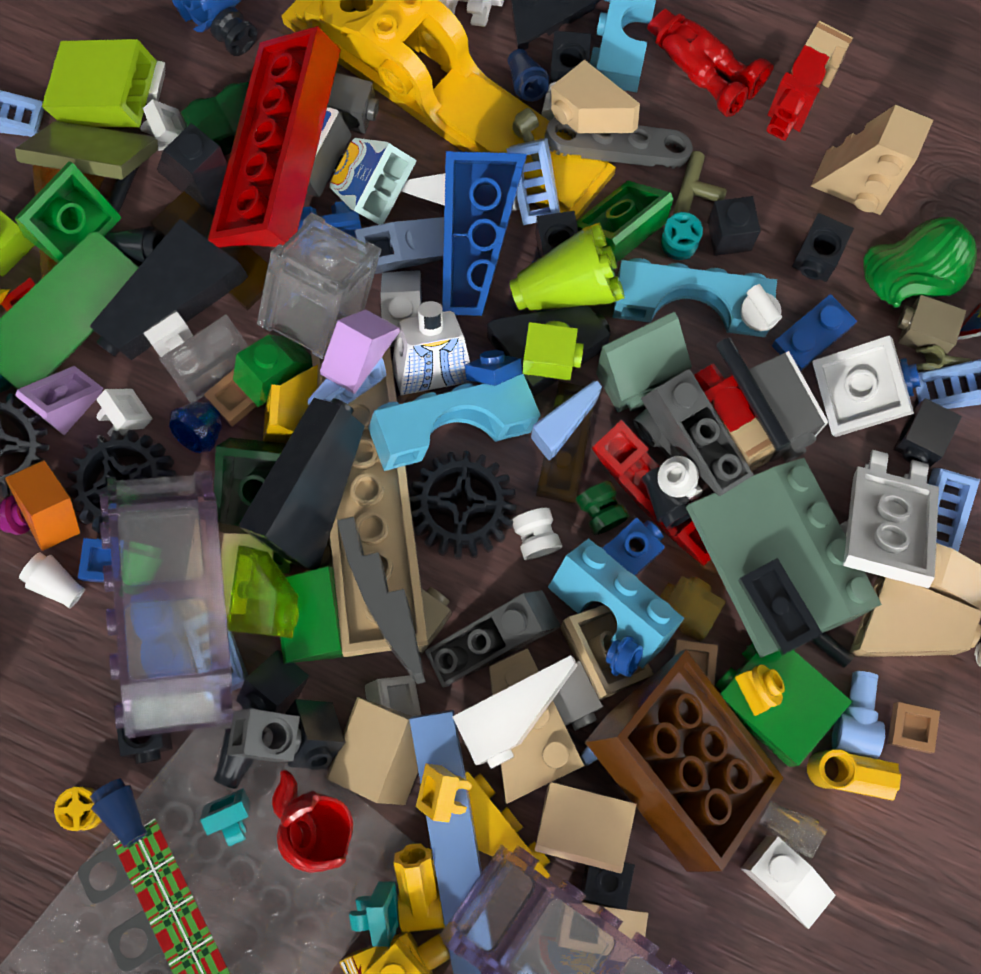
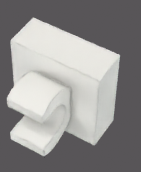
(163, 122)
(168, 334)
(123, 410)

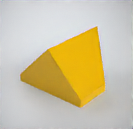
(287, 405)

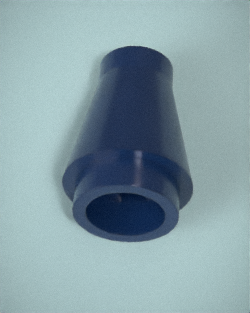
(528, 77)
(119, 811)

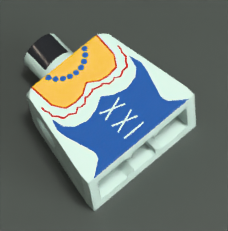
(371, 177)

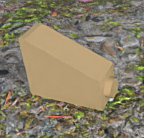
(915, 623)

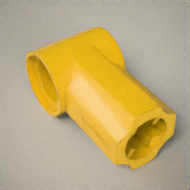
(856, 774)
(418, 889)

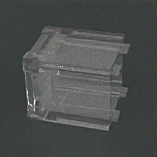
(315, 283)

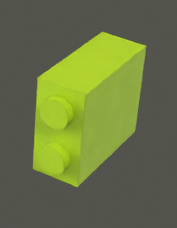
(100, 83)

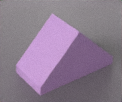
(357, 348)
(61, 397)

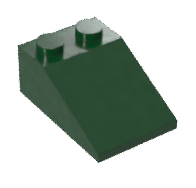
(238, 476)

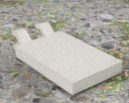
(893, 522)

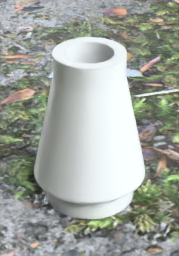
(51, 580)

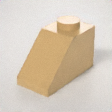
(593, 102)

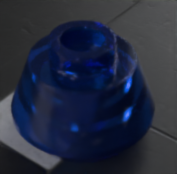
(196, 426)

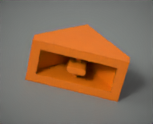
(44, 504)

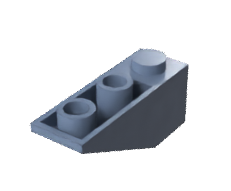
(405, 242)

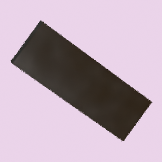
(197, 217)

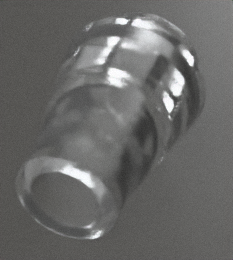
(794, 828)

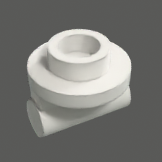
(760, 309)
(679, 478)

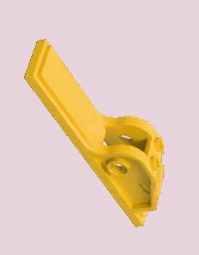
(464, 106)

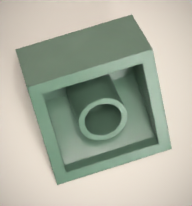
(642, 362)

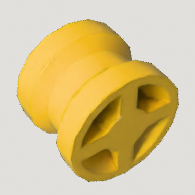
(71, 807)

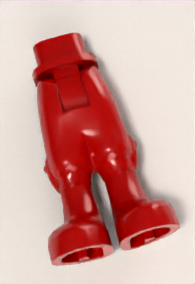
(704, 55)

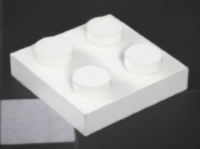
(862, 386)

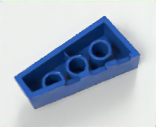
(476, 218)

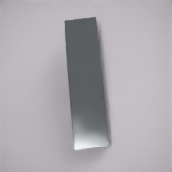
(387, 608)

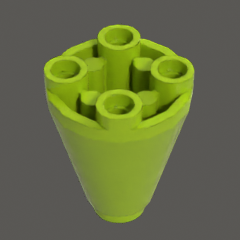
(570, 275)

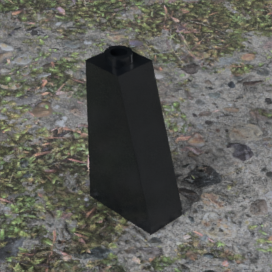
(178, 276)
(306, 485)

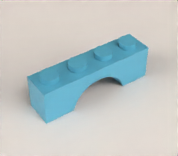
(654, 285)
(404, 429)

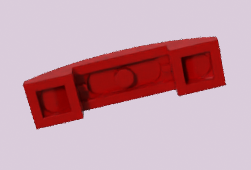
(628, 462)

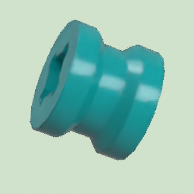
(679, 227)

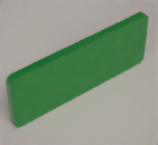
(59, 310)

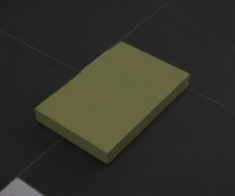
(88, 148)

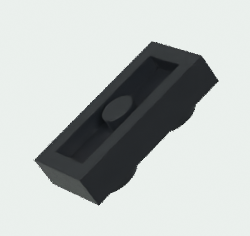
(780, 606)

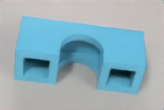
(619, 55)
(593, 575)

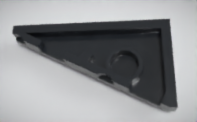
(539, 17)

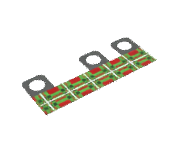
(168, 906)

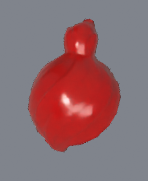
(312, 827)

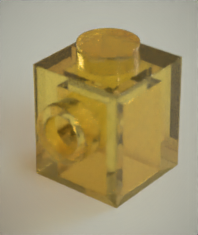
(695, 603)

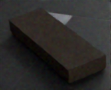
(562, 473)

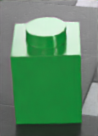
(269, 362)

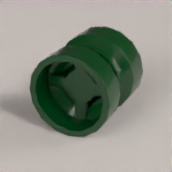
(602, 507)

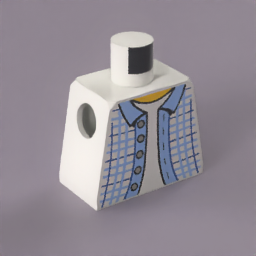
(429, 351)

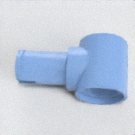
(858, 727)

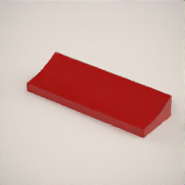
(276, 141)

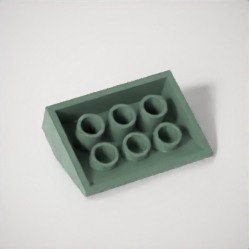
(787, 519)

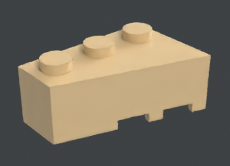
(875, 161)
(546, 750)

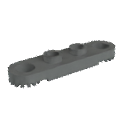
(641, 147)

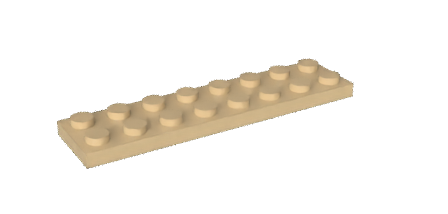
(385, 525)

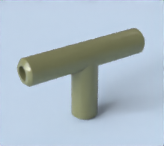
(692, 187)

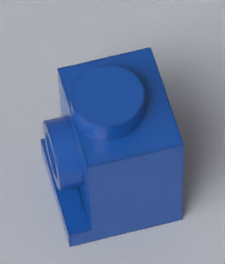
(647, 535)

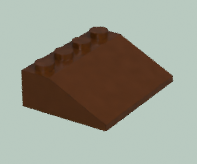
(687, 764)

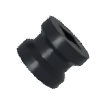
(234, 31)

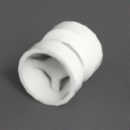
(536, 533)

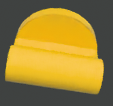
(761, 688)

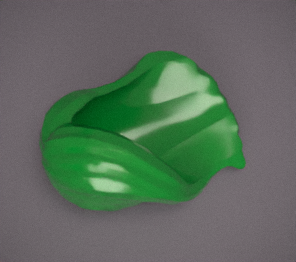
(927, 262)

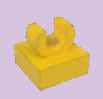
(439, 791)

